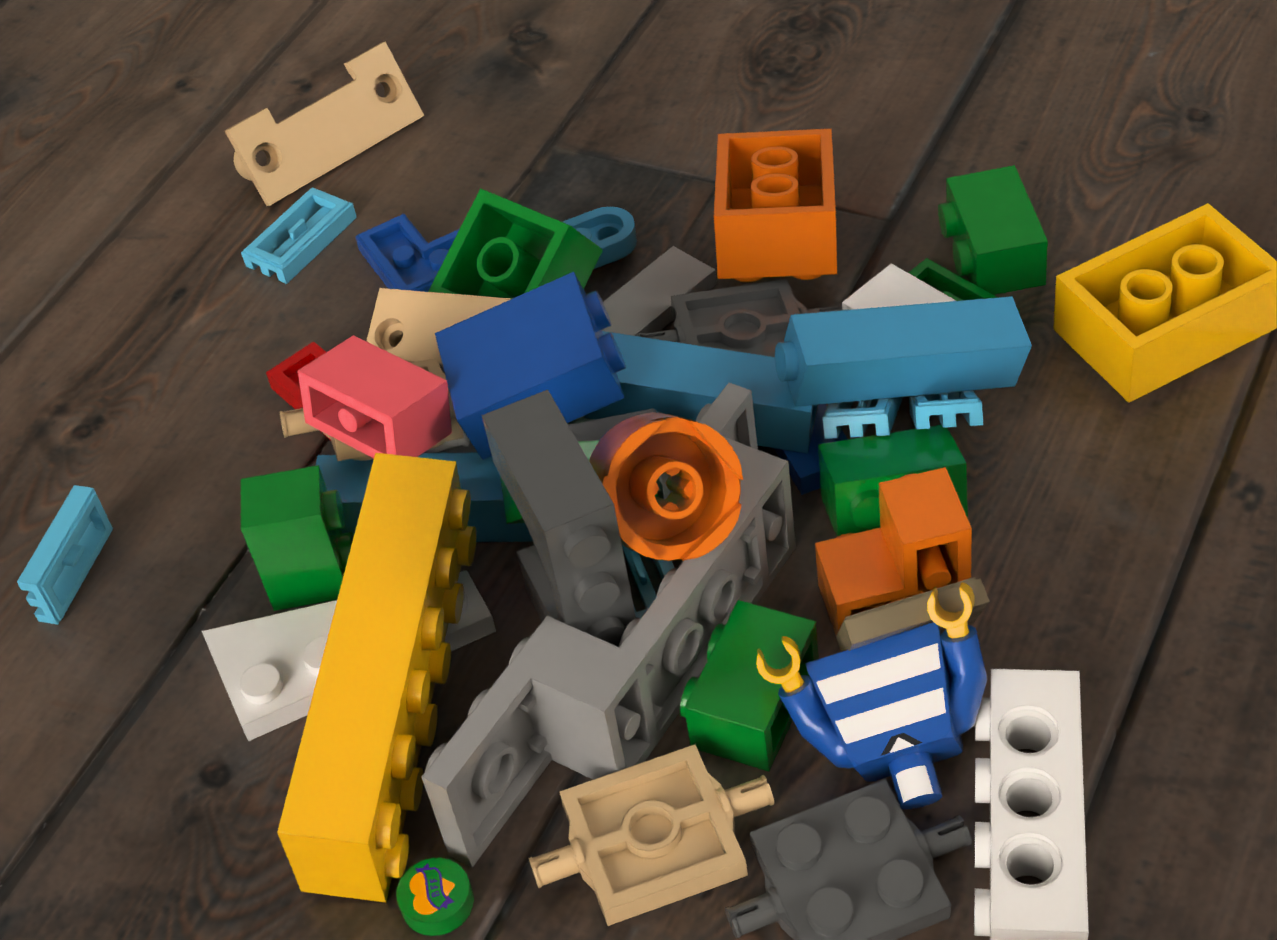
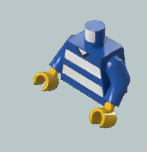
(891, 701)

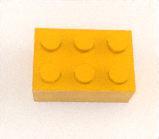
(1167, 301)

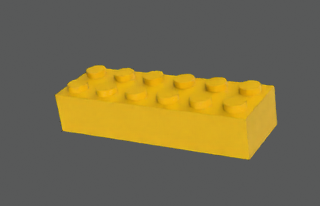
(378, 681)

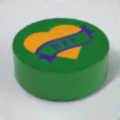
(435, 896)

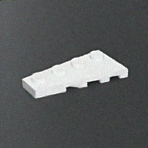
(276, 659)

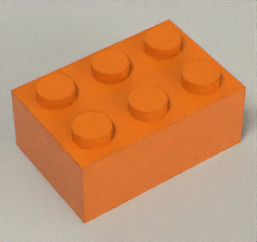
(775, 205)

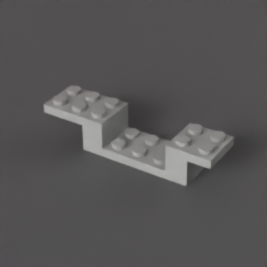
(605, 703)

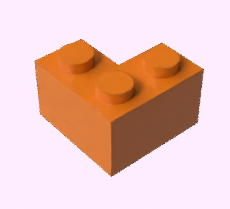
(919, 546)

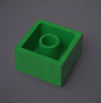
(511, 251)

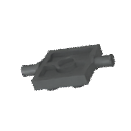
(735, 318)
(850, 871)

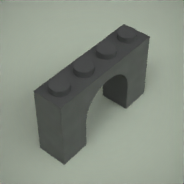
(577, 551)

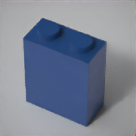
(531, 346)

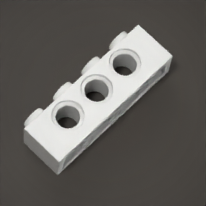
(1040, 714)

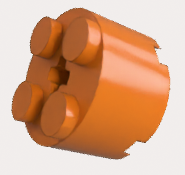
(701, 485)

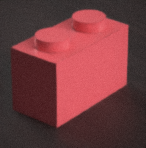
(375, 400)

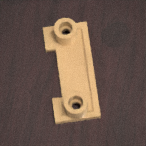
(326, 130)
(408, 319)

